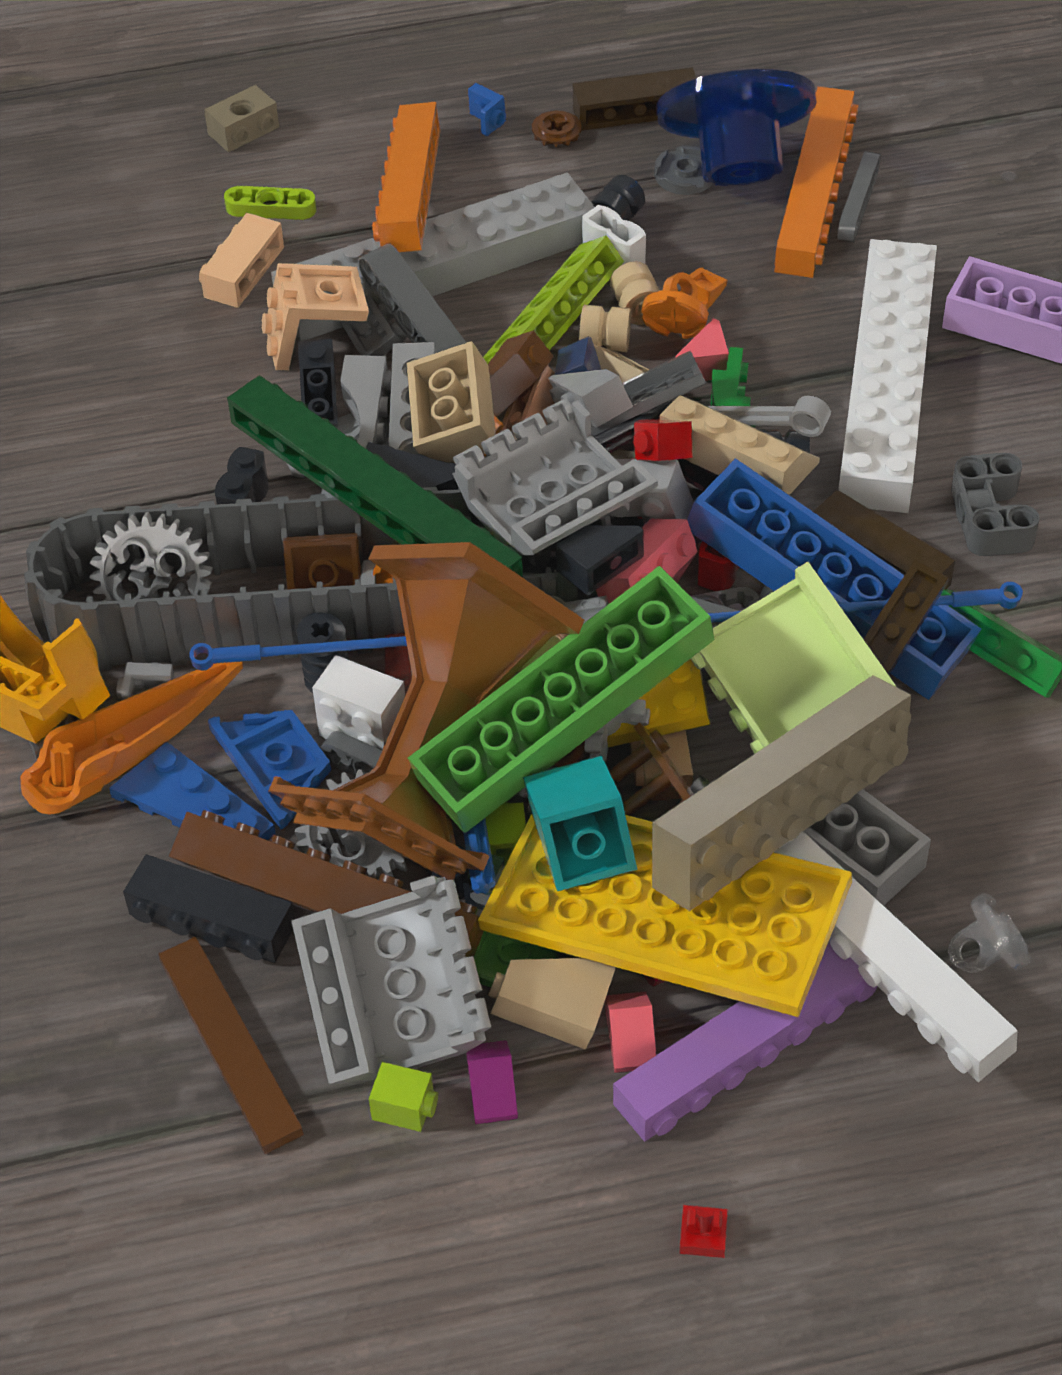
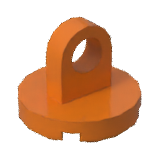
(675, 311)

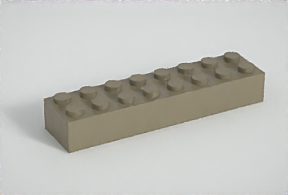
(779, 792)

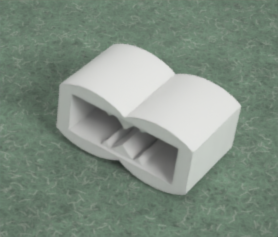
(624, 235)

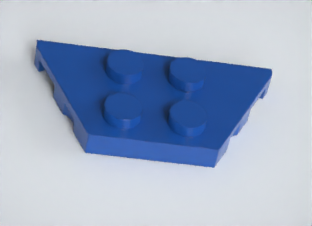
(269, 748)

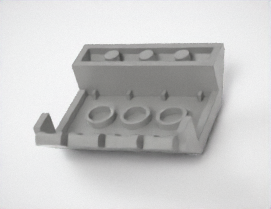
(546, 480)
(392, 982)

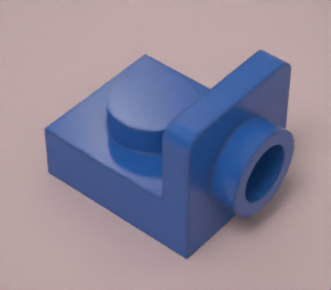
(488, 107)

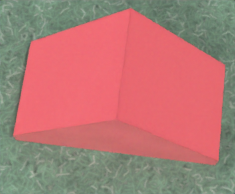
(708, 349)
(630, 1030)

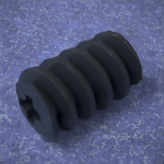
(319, 629)

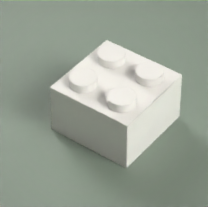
(357, 702)

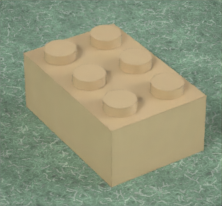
(450, 402)

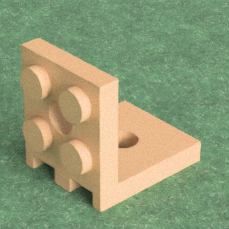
(301, 295)

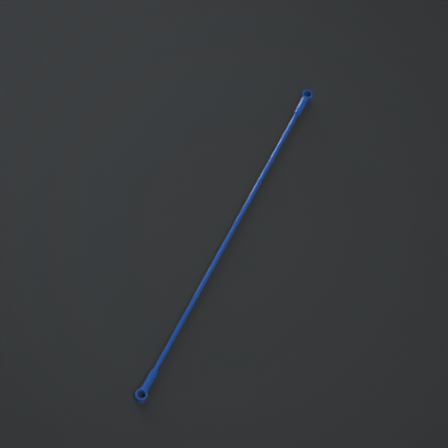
(255, 652)

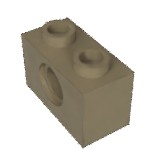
(241, 118)

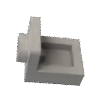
(142, 677)

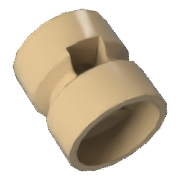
(631, 285)
(606, 328)

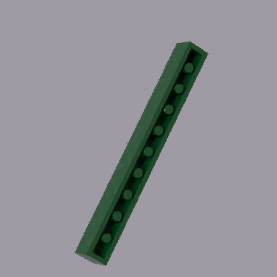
(354, 473)

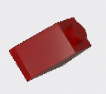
(662, 439)

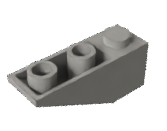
(595, 390)

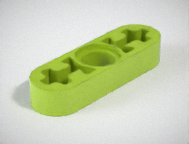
(299, 206)

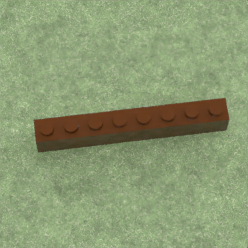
(286, 873)

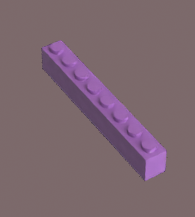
(729, 1048)

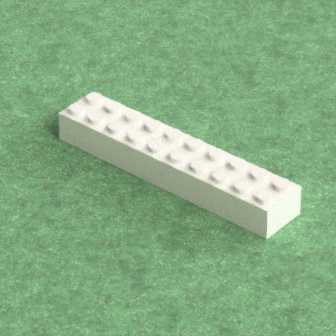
(888, 376)

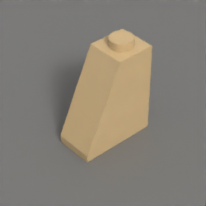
(553, 996)

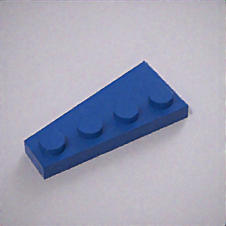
(175, 785)

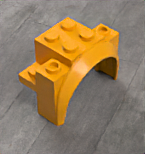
(45, 679)

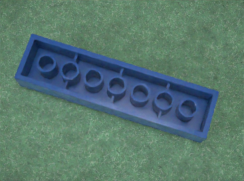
(775, 534)

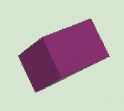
(492, 1082)

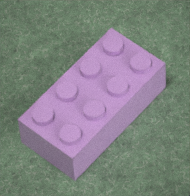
(1007, 308)

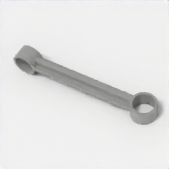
(784, 415)

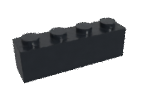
(209, 908)

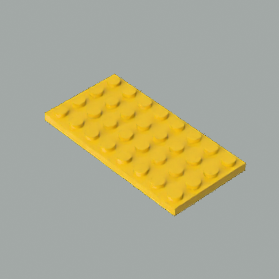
(746, 943)

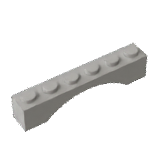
(365, 395)

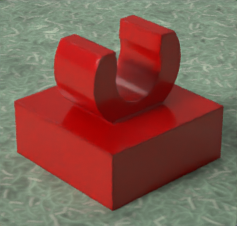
(703, 1231)

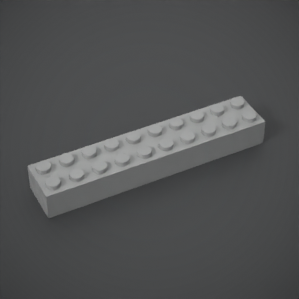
(478, 240)

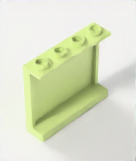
(786, 658)

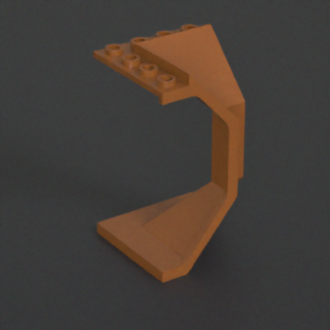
(466, 636)

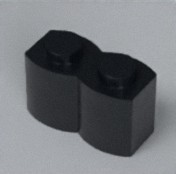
(244, 479)

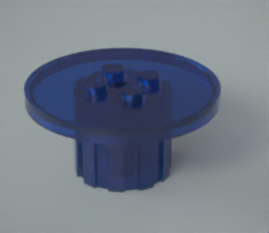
(738, 120)

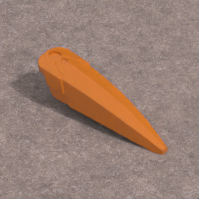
(111, 741)

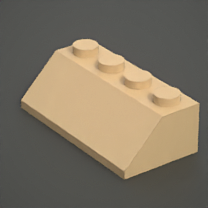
(721, 439)

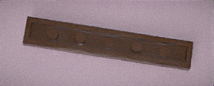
(231, 1045)

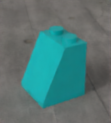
(580, 823)

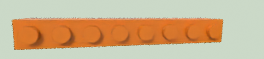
(408, 177)
(815, 183)

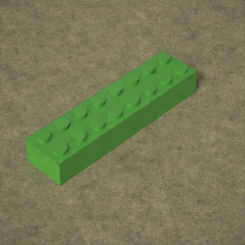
(562, 698)

